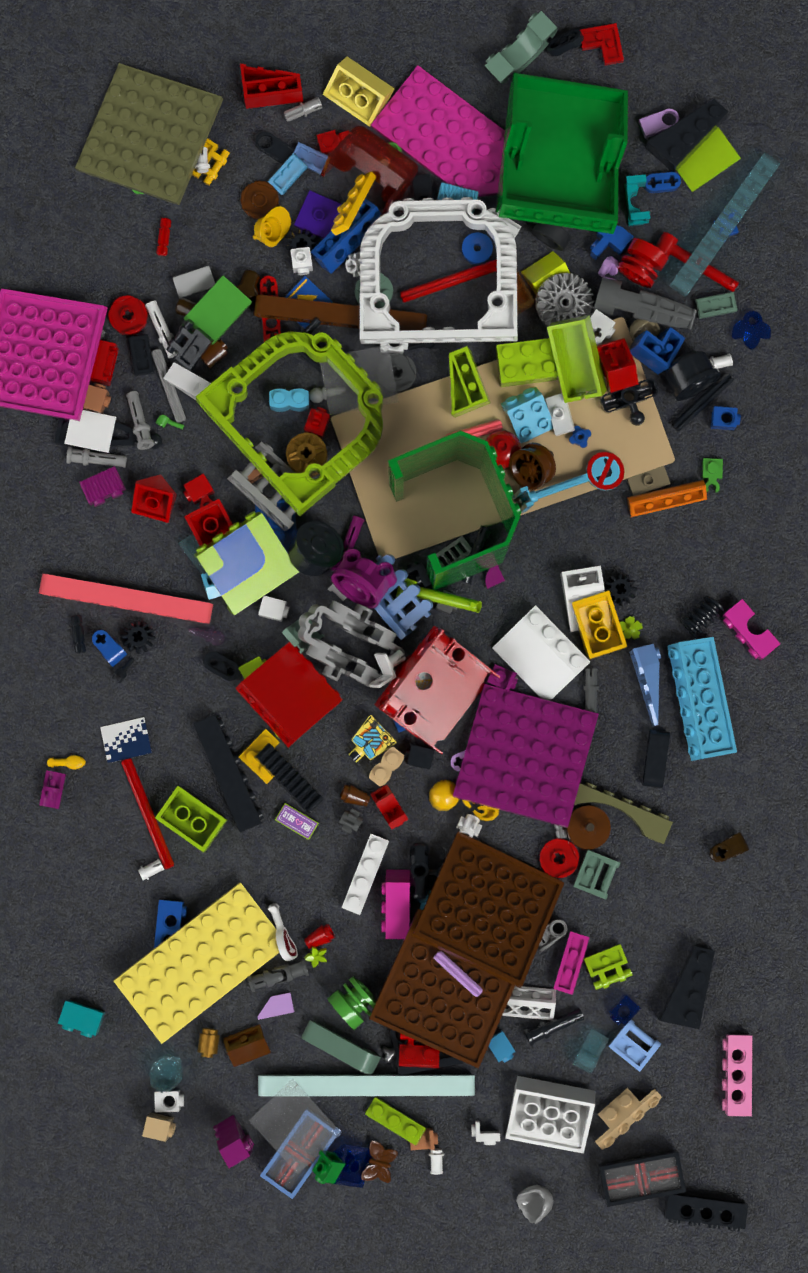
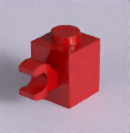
(317, 422)
(199, 490)

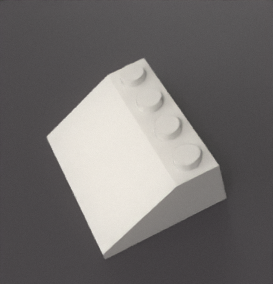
(541, 654)
(550, 1114)

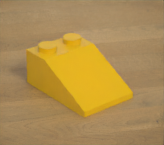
(598, 625)

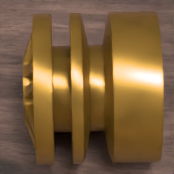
(298, 445)

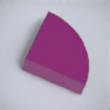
(493, 577)

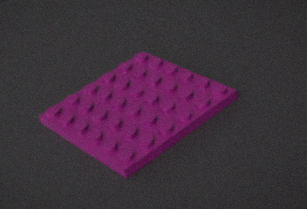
(526, 755)

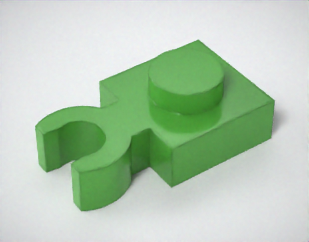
(712, 470)

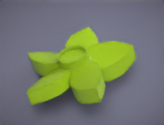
(316, 956)

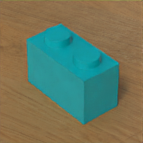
(81, 1018)

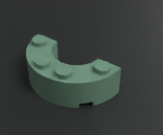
(524, 50)

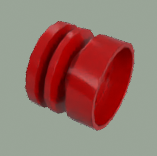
(643, 261)

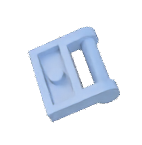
(630, 1050)

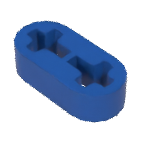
(663, 187)

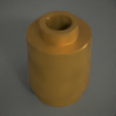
(208, 1042)

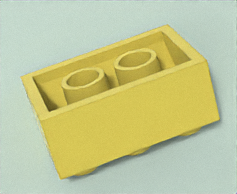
(358, 91)

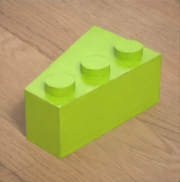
(466, 383)

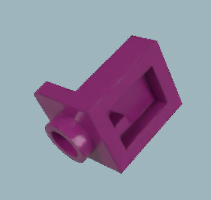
(507, 678)

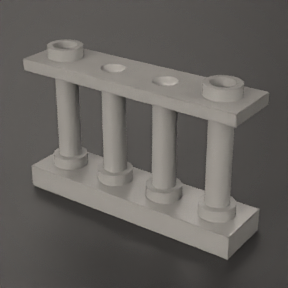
(254, 492)

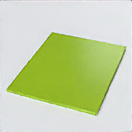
(708, 160)

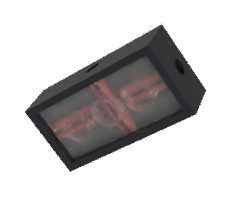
(641, 1178)

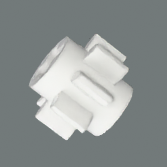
(353, 264)
(469, 825)

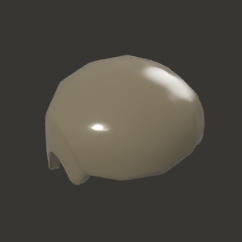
(640, 326)

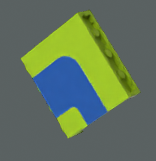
(246, 562)

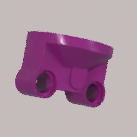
(363, 579)

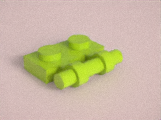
(605, 961)

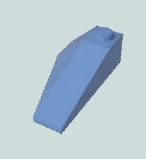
(647, 670)

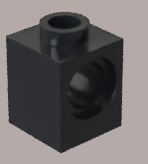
(419, 757)

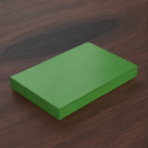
(218, 309)

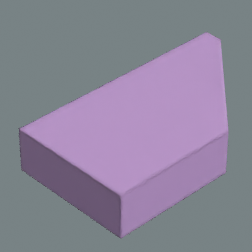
(277, 1006)

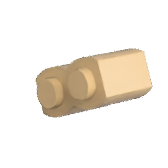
(390, 762)

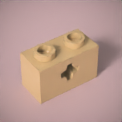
(159, 1127)

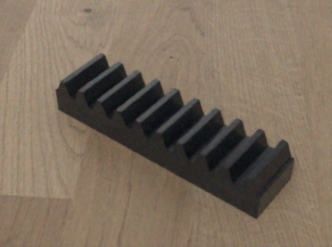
(288, 778)

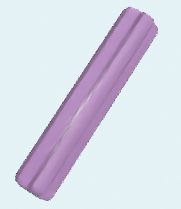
(458, 973)

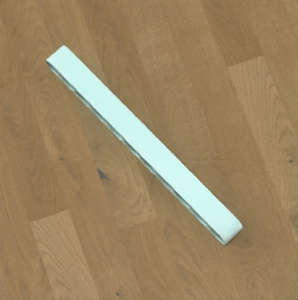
(371, 1084)

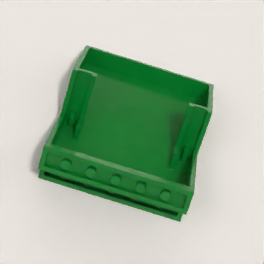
(562, 153)

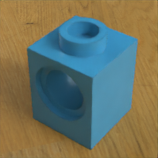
(501, 1047)

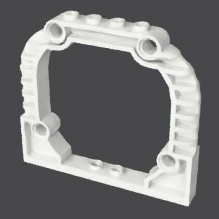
(497, 324)

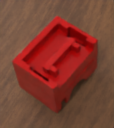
(104, 363)
(618, 365)

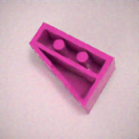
(396, 904)

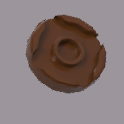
(259, 199)

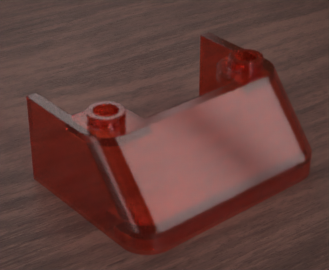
(371, 153)

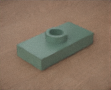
(716, 305)

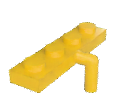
(349, 209)

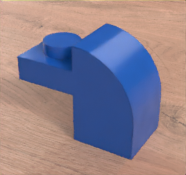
(618, 242)

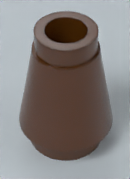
(353, 795)

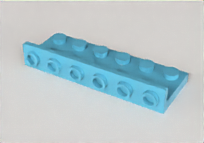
(702, 698)

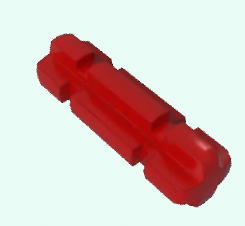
(163, 237)

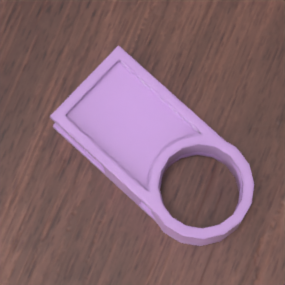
(654, 125)

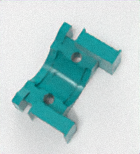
(634, 215)

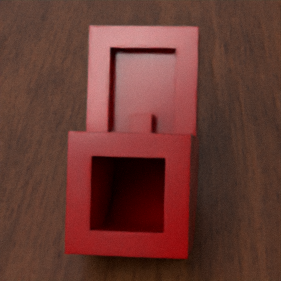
(389, 807)

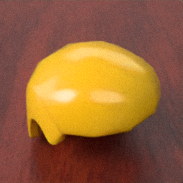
(442, 795)

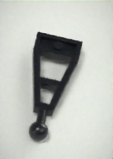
(63, 427)

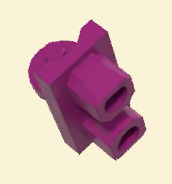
(52, 789)

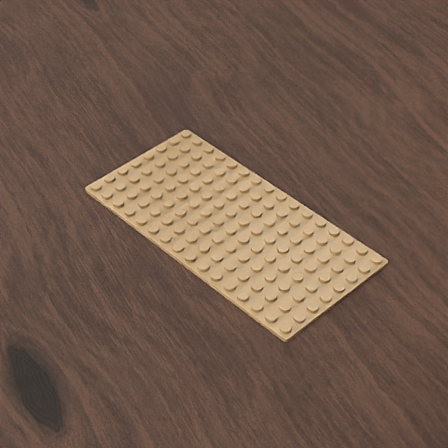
(455, 496)

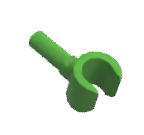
(163, 420)

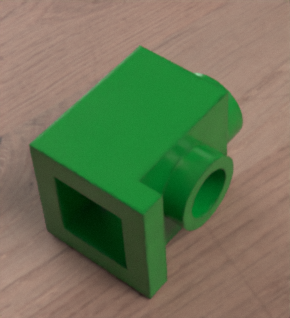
(328, 1167)

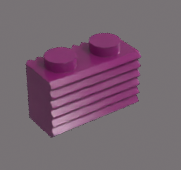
(103, 486)

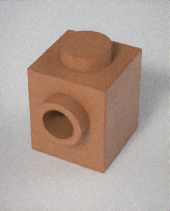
(97, 399)

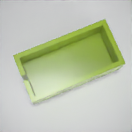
(577, 358)

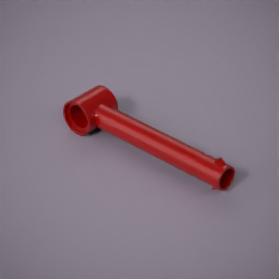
(668, 244)

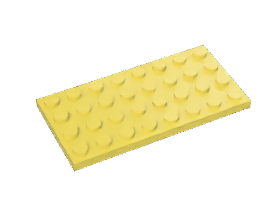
(199, 963)

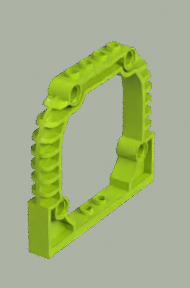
(298, 488)

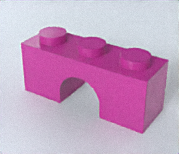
(737, 619)

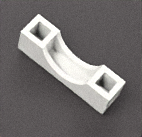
(365, 874)

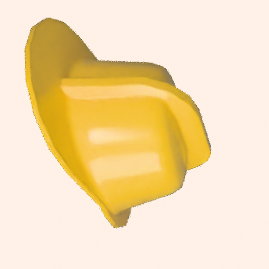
(272, 226)

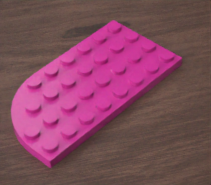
(443, 133)

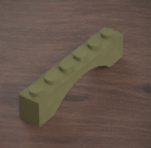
(650, 825)

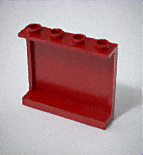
(289, 694)

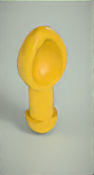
(72, 762)

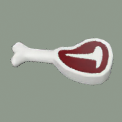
(285, 944)

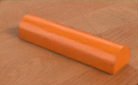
(667, 498)

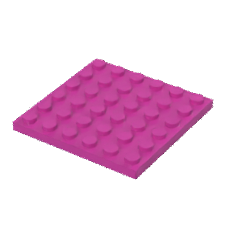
(47, 352)

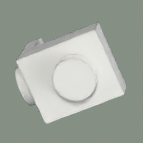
(301, 260)
(487, 1137)

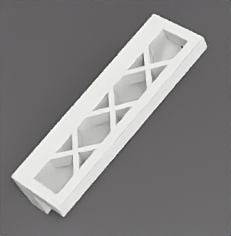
(534, 999)

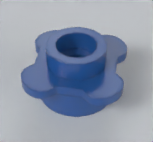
(580, 442)

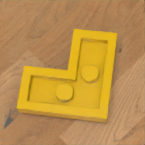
(248, 755)

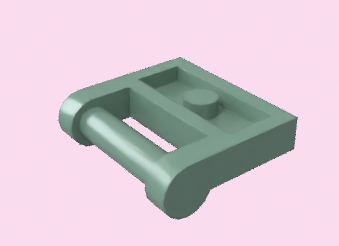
(590, 872)

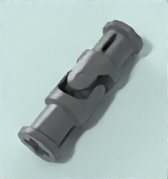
(270, 977)

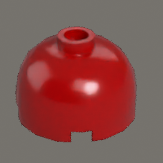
(505, 445)

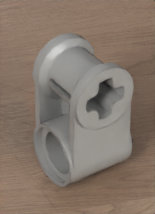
(550, 936)

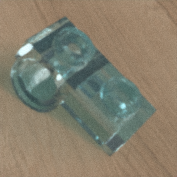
(590, 1051)

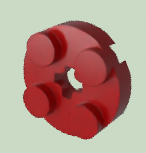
(126, 326)
(556, 869)

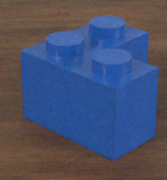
(658, 351)

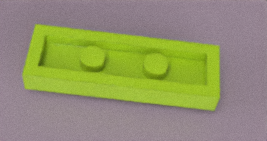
(395, 1121)

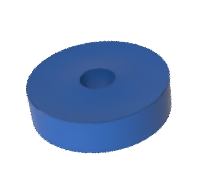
(473, 256)

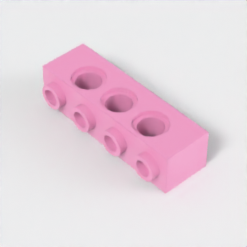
(742, 1106)

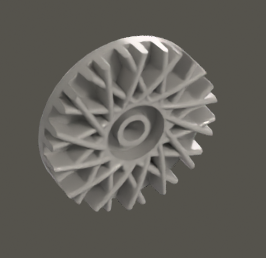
(561, 287)

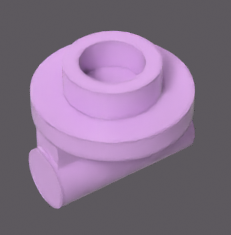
(609, 266)

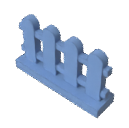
(389, 610)

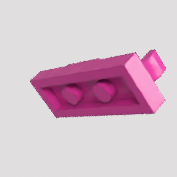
(571, 963)

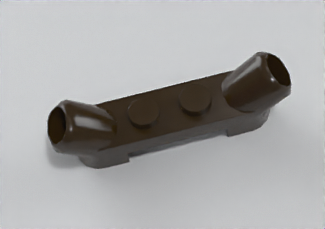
(247, 286)

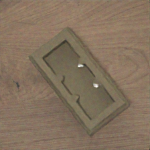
(648, 481)

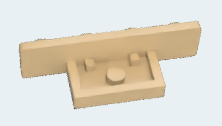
(623, 1113)

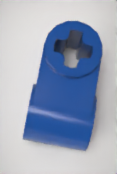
(110, 649)

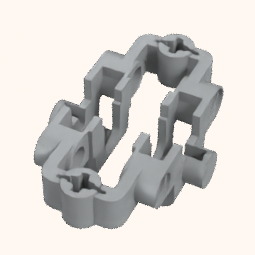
(353, 623)

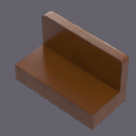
(246, 1045)

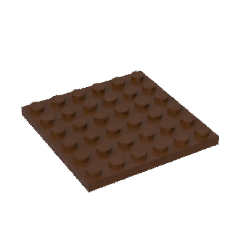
(488, 909)
(437, 1009)

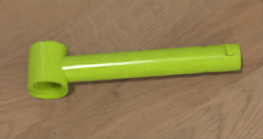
(444, 598)

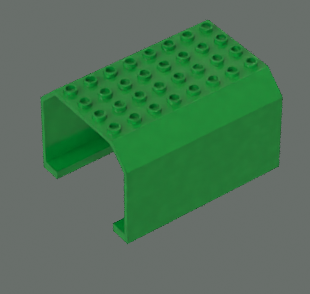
(475, 453)

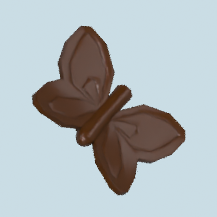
(380, 1163)

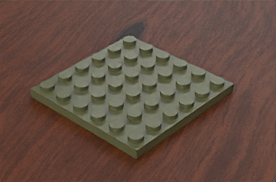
(149, 133)

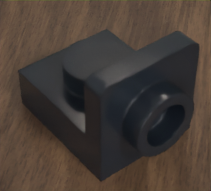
(422, 577)

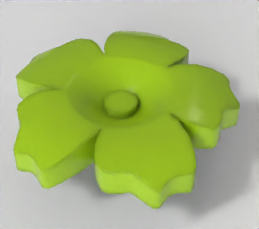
(630, 628)

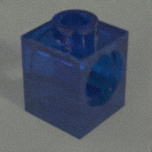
(624, 1001)

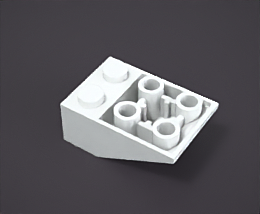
(580, 585)

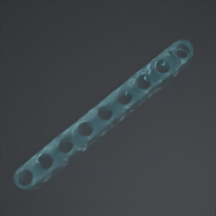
(725, 224)

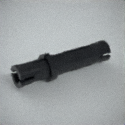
(479, 545)

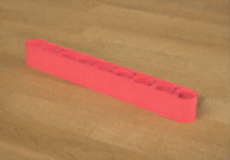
(126, 598)

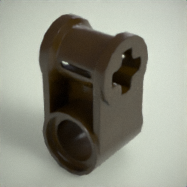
(731, 846)

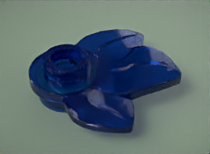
(751, 332)

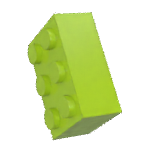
(526, 363)
(191, 819)

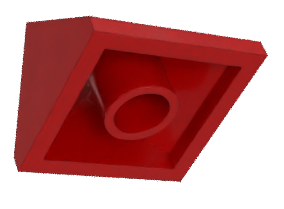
(153, 498)
(208, 522)

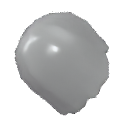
(535, 1202)

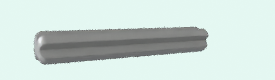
(169, 388)

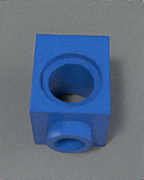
(716, 421)

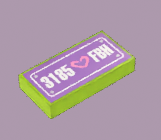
(296, 821)

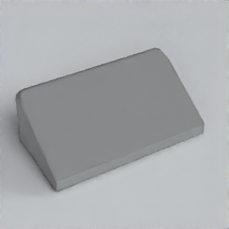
(194, 282)

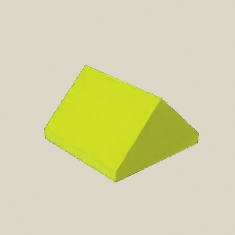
(543, 269)

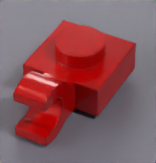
(329, 140)

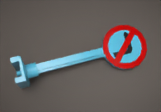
(603, 472)

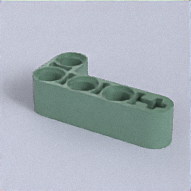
(341, 1048)

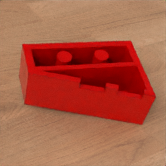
(270, 87)

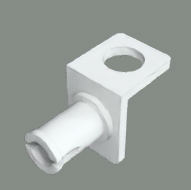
(386, 665)

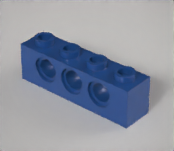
(335, 249)
(167, 908)

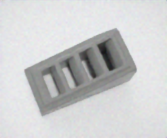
(448, 549)

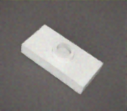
(560, 414)

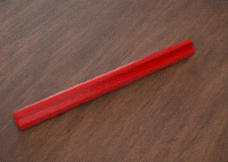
(449, 281)
(147, 813)

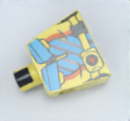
(371, 740)

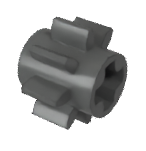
(351, 820)

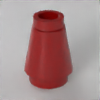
(321, 936)

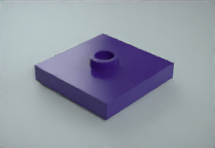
(317, 215)

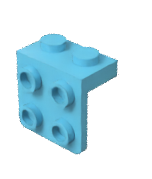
(528, 414)

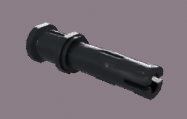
(544, 1029)

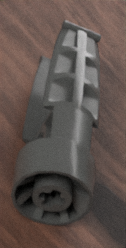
(642, 305)

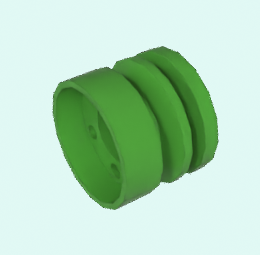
(353, 1003)

